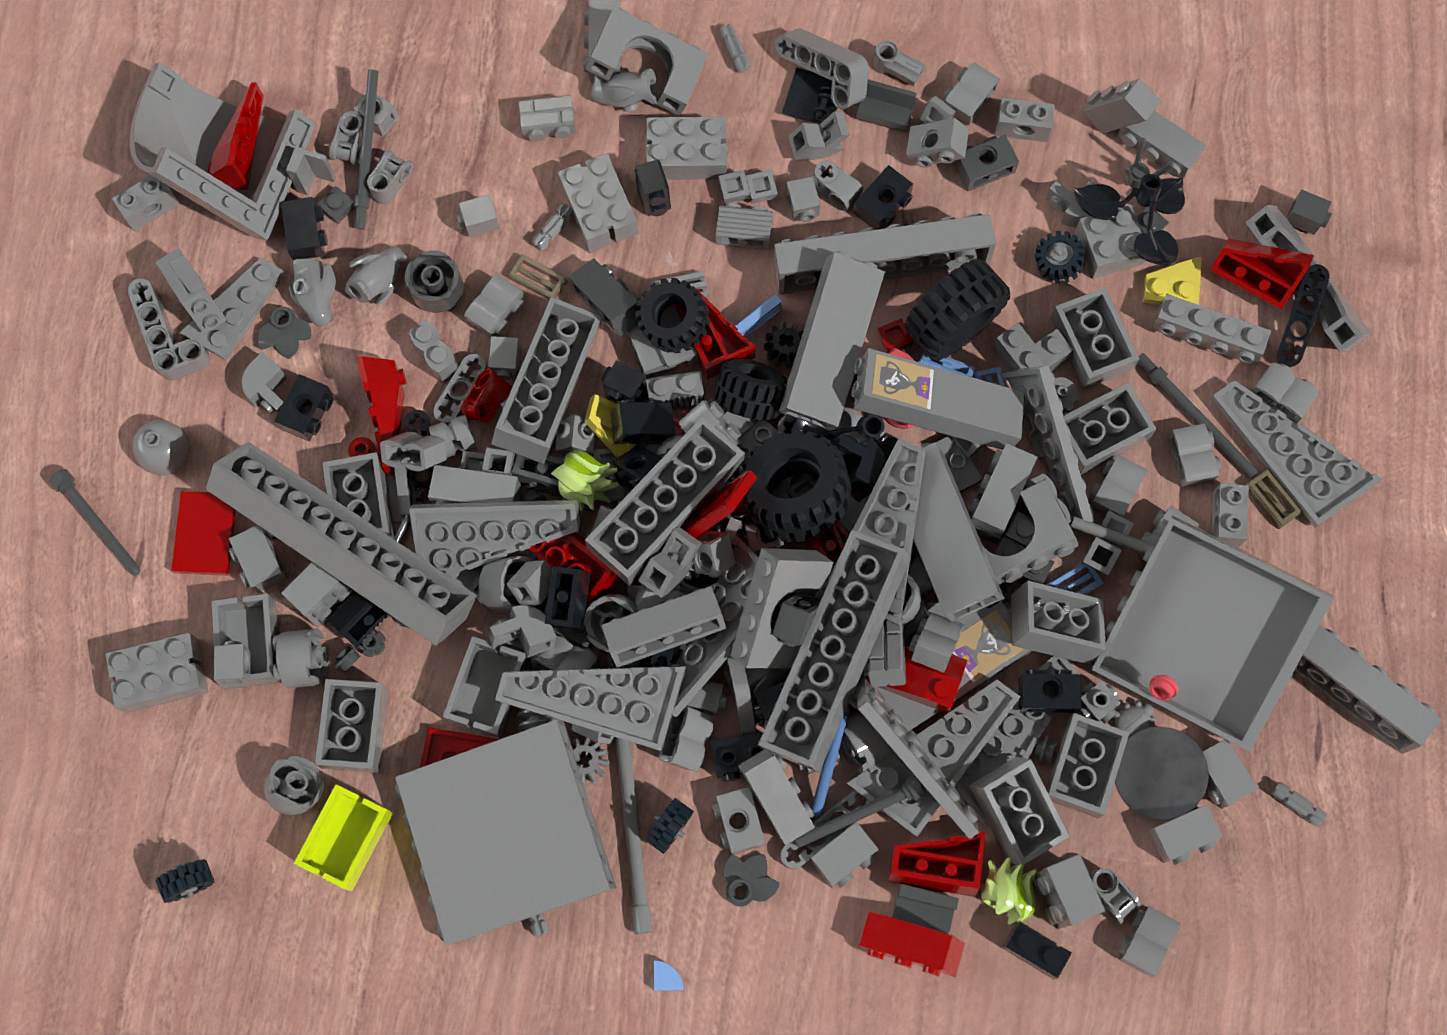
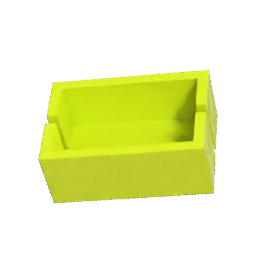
(343, 838)

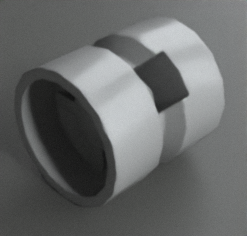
(456, 435)

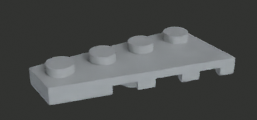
(240, 306)

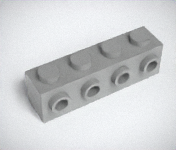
(1211, 329)
(663, 626)

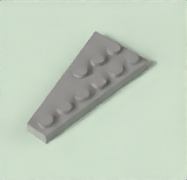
(949, 744)

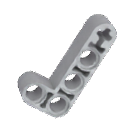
(841, 65)
(160, 328)

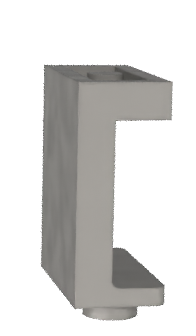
(190, 290)

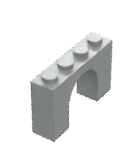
(680, 59)
(1050, 539)
(775, 576)

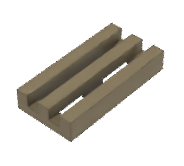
(557, 288)
(1266, 506)

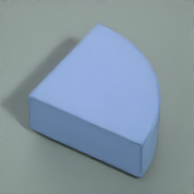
(666, 978)

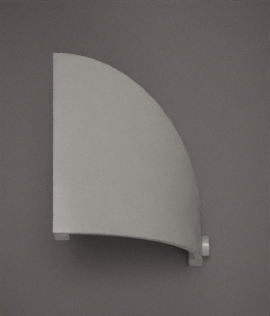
(176, 139)

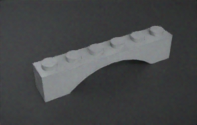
(1335, 312)

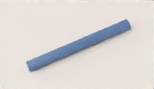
(827, 770)

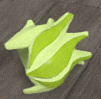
(584, 479)
(1009, 891)

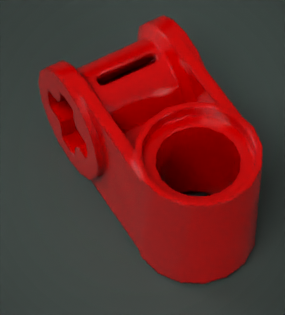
(486, 396)

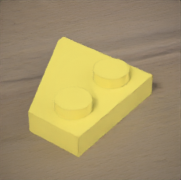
(1176, 280)
(599, 421)

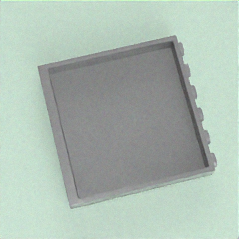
(1214, 625)
(504, 832)

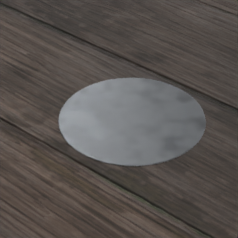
(1162, 773)

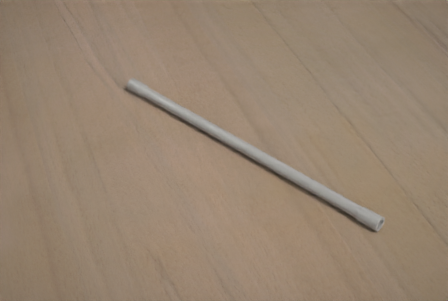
(640, 907)

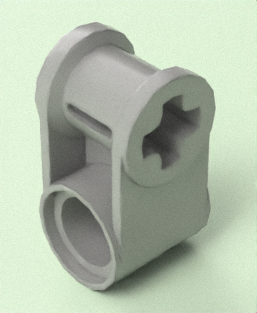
(347, 143)
(389, 172)
(836, 185)
(1115, 895)

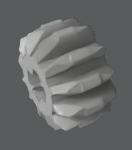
(594, 763)

